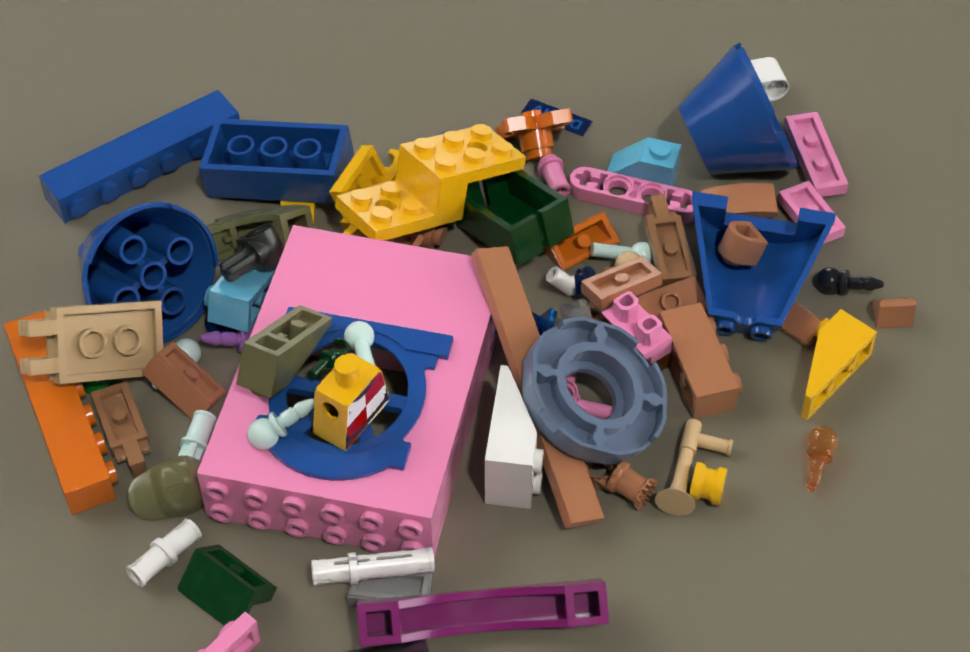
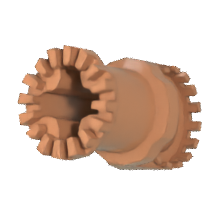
(625, 482)

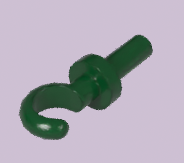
(328, 357)

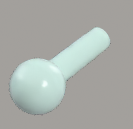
(612, 251)
(360, 337)

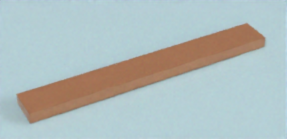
(517, 333)

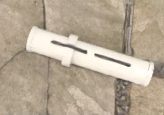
(365, 567)

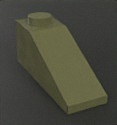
(280, 350)

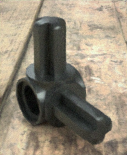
(257, 249)

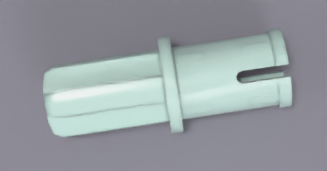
(198, 434)

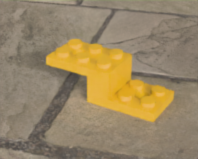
(430, 182)

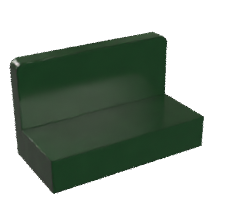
(223, 584)

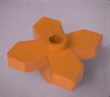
(535, 130)

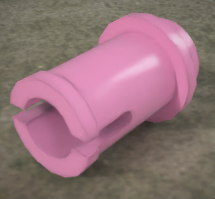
(552, 170)

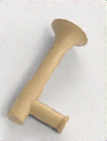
(676, 499)

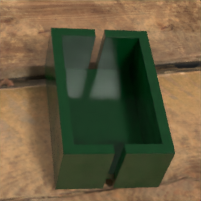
(517, 214)

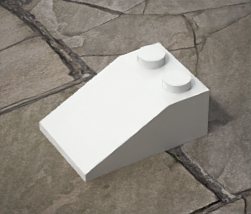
(512, 454)

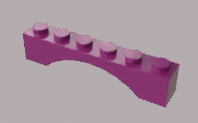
(482, 610)

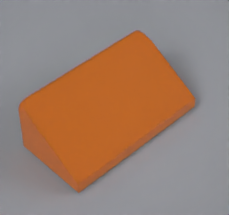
(577, 246)

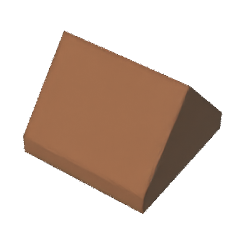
(894, 312)
(801, 324)

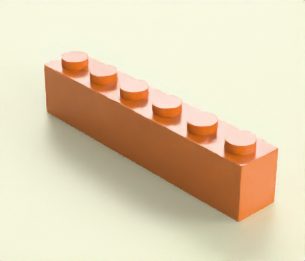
(66, 428)

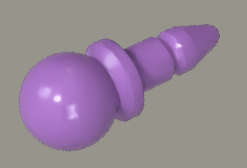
(226, 338)

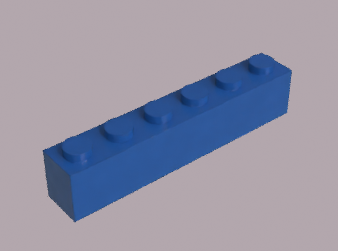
(134, 157)

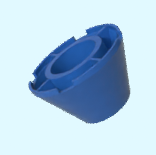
(735, 120)

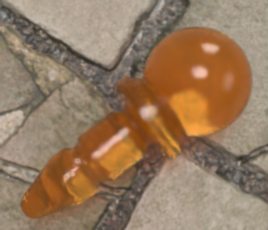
(821, 443)

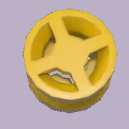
(708, 483)

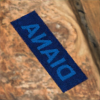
(578, 126)

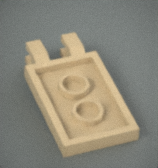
(95, 341)

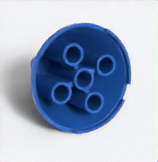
(151, 255)

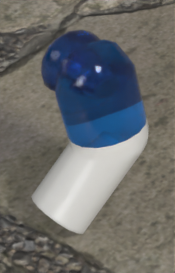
(569, 284)

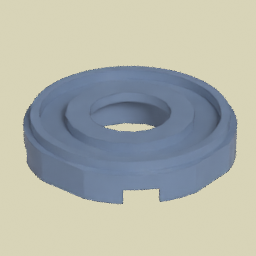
(611, 356)

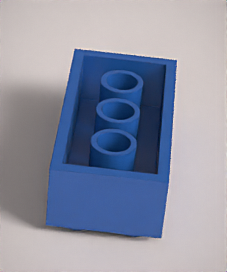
(275, 160)

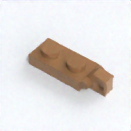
(668, 242)
(122, 426)

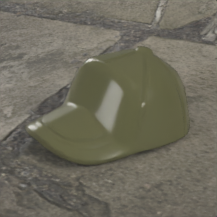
(167, 490)

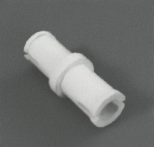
(163, 552)

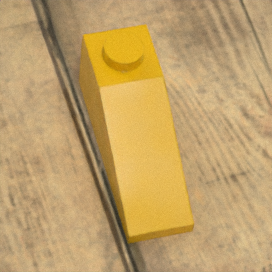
(839, 351)

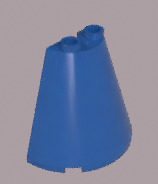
(760, 296)

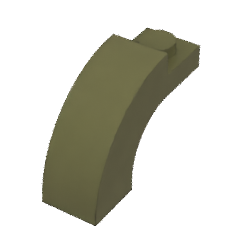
(230, 227)

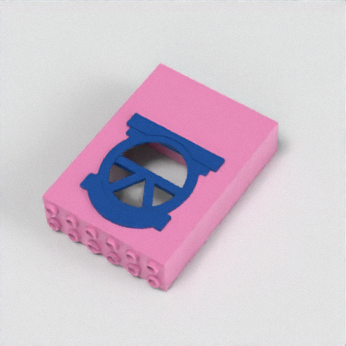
(389, 486)

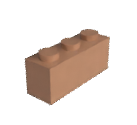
(700, 361)

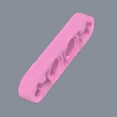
(632, 199)

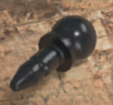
(832, 281)

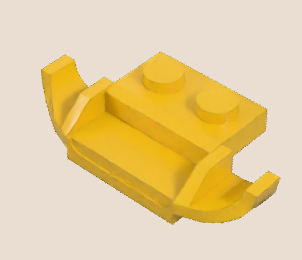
(363, 172)

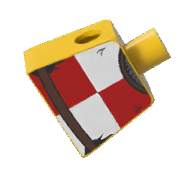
(348, 400)

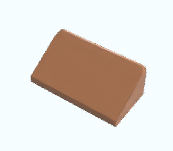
(183, 380)

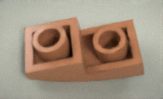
(748, 198)

